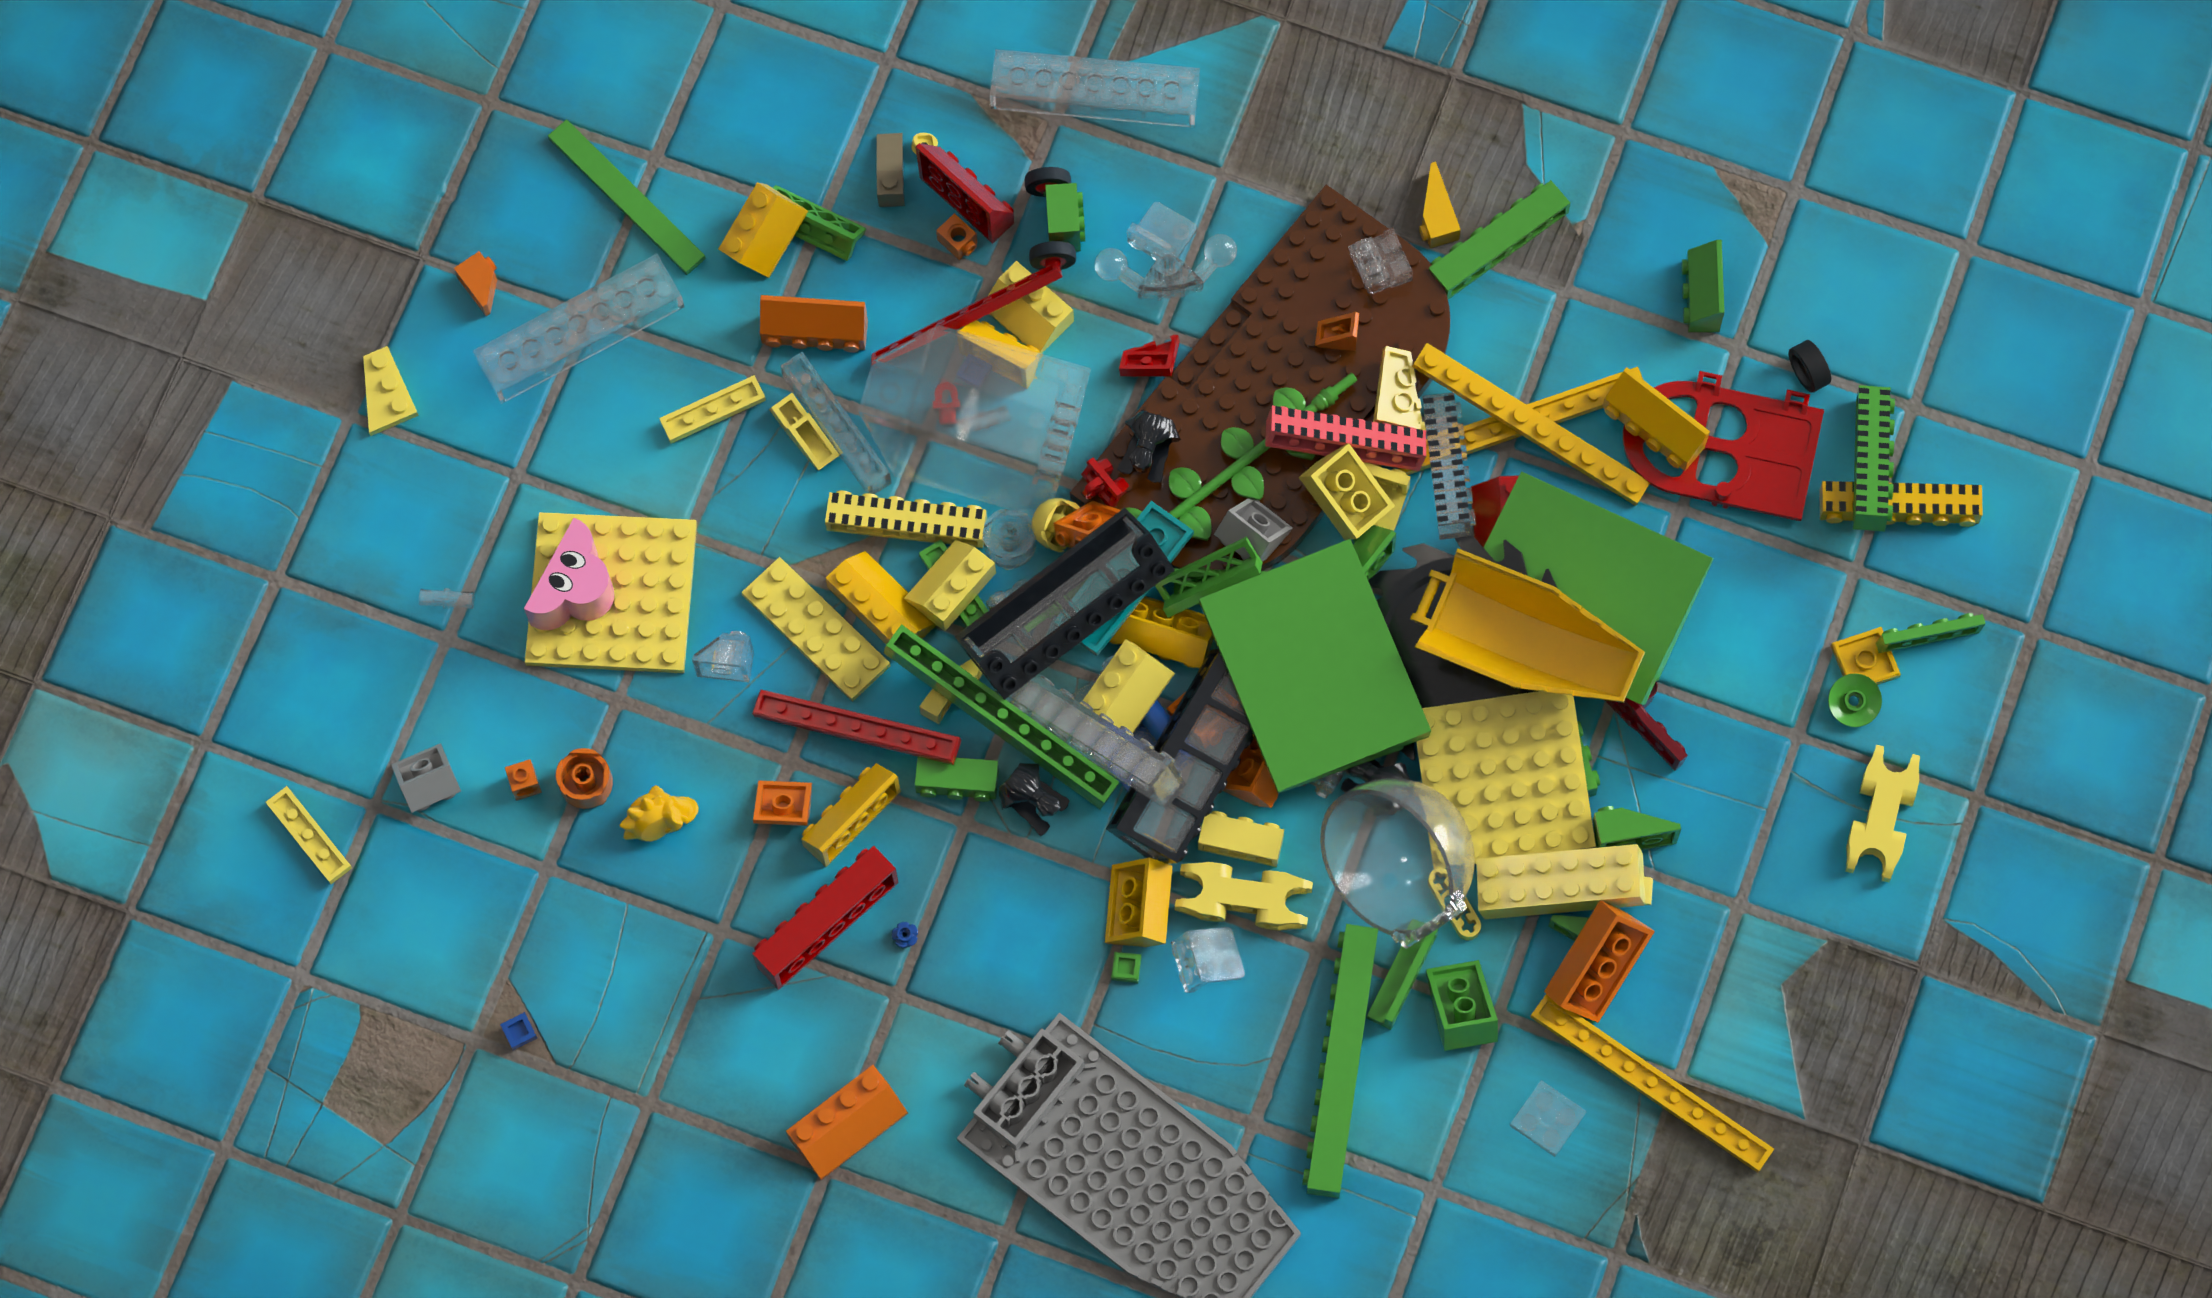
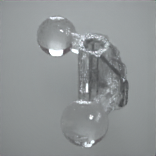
(1168, 275)

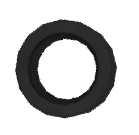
(1809, 366)

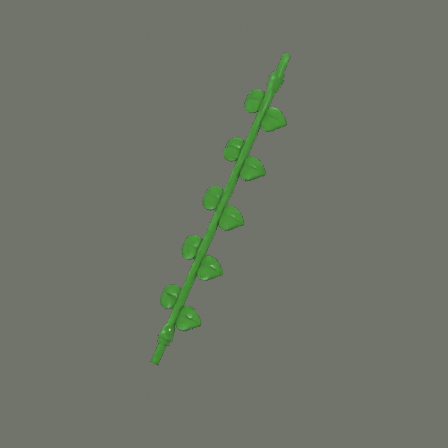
(1239, 445)

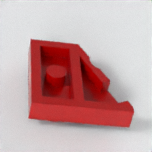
(1150, 359)

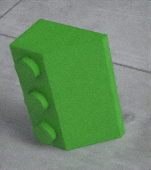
(1703, 287)
(1374, 548)

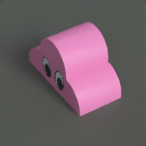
(572, 583)

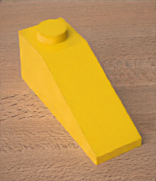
(1439, 219)

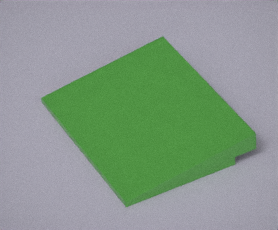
(1607, 565)
(1315, 667)

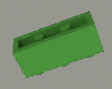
(963, 779)

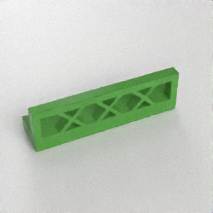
(827, 235)
(1217, 581)
(1400, 981)

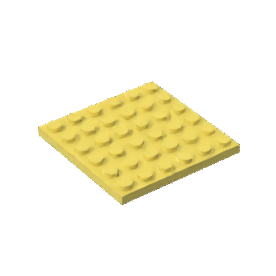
(652, 587)
(1511, 772)

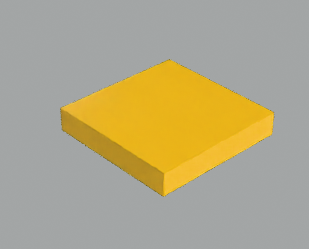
(1860, 656)

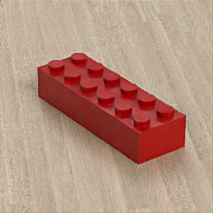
(825, 917)

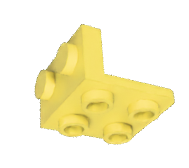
(1396, 486)

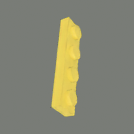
(712, 409)
(308, 835)

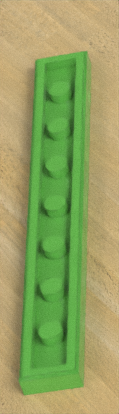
(626, 197)

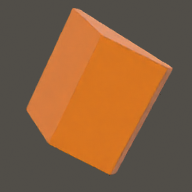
(782, 803)

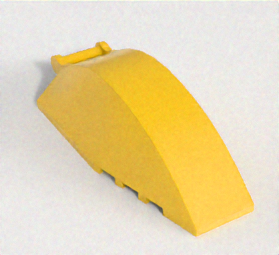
(1523, 633)

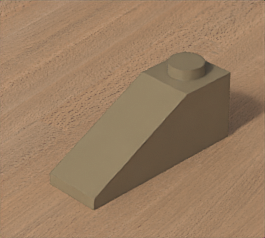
(890, 170)

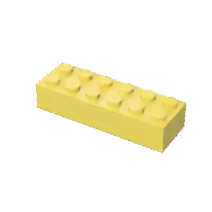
(1560, 881)

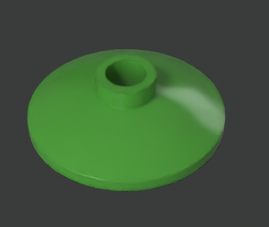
(1868, 698)

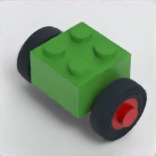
(1064, 216)

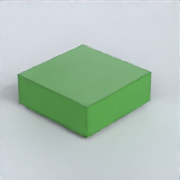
(1126, 967)

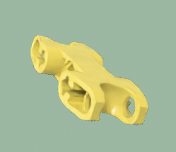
(1887, 793)
(1259, 898)

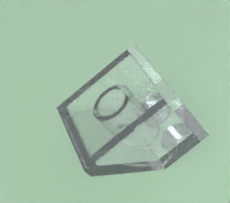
(726, 658)

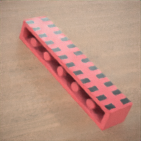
(1325, 433)

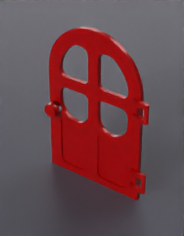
(1771, 456)

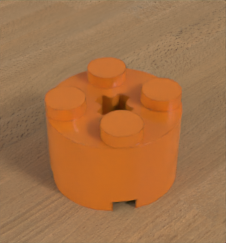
(573, 769)

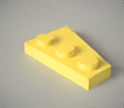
(1396, 391)
(385, 392)

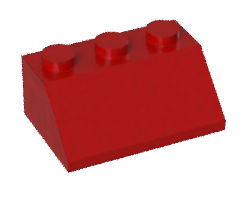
(1488, 503)

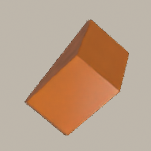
(1338, 332)

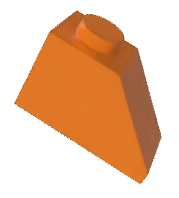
(478, 279)

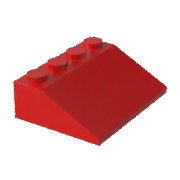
(963, 191)

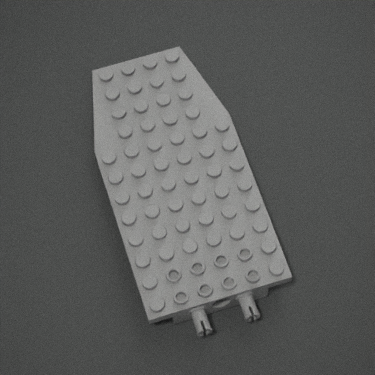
(1127, 1167)

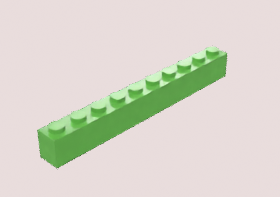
(1000, 717)
(1342, 1061)

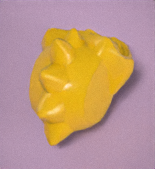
(657, 814)

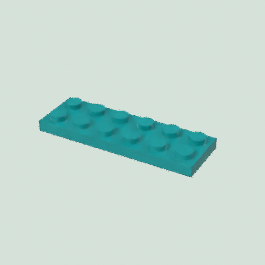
(1171, 537)

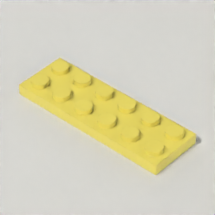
(816, 629)

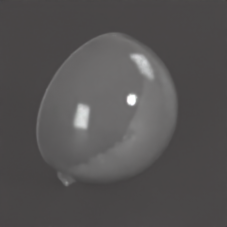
(1398, 856)

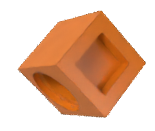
(953, 227)
(523, 779)

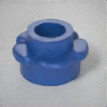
(904, 942)

